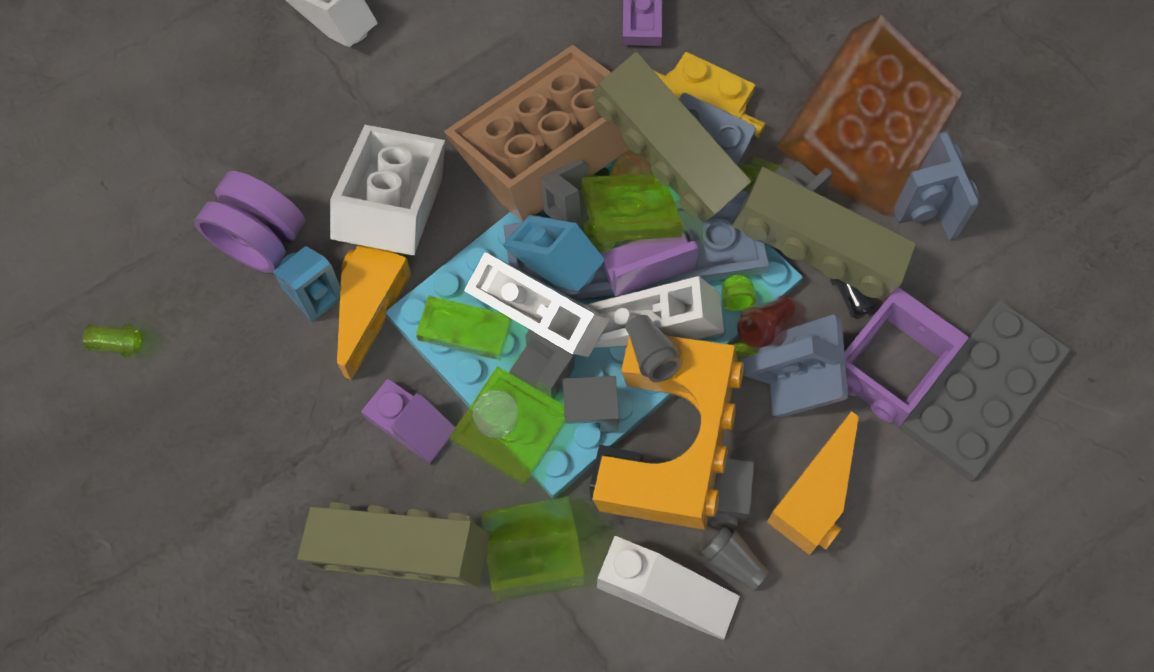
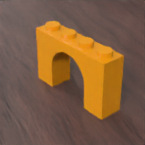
(682, 488)

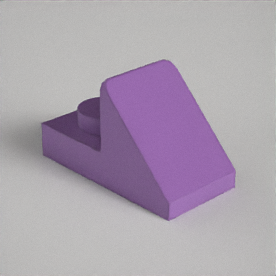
(409, 420)

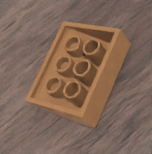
(538, 129)

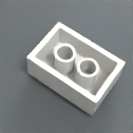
(387, 190)

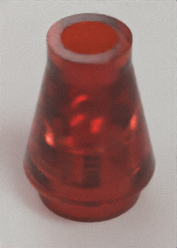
(763, 322)

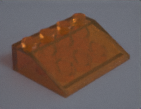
(871, 115)

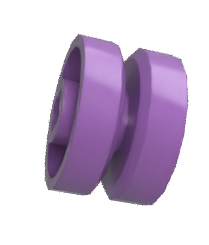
(250, 221)

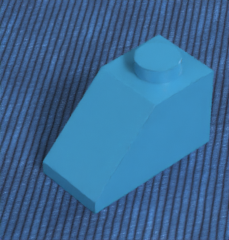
(555, 251)
(308, 282)

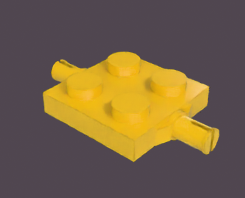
(712, 86)

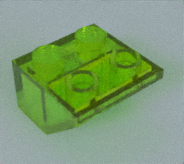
(532, 549)

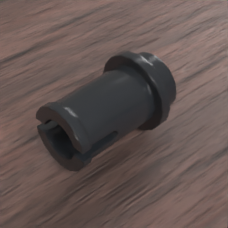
(854, 299)

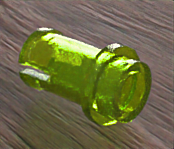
(113, 339)

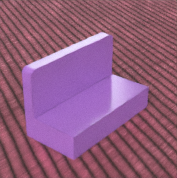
(648, 262)

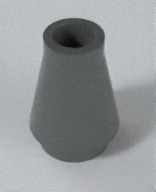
(654, 351)
(733, 557)

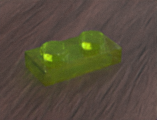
(464, 327)

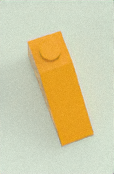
(369, 287)
(819, 495)

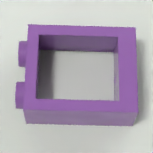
(920, 325)

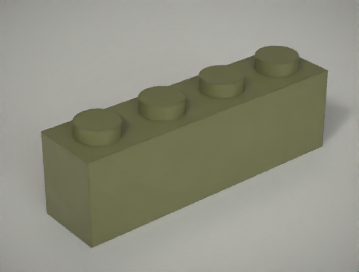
(668, 138)
(824, 235)
(395, 545)

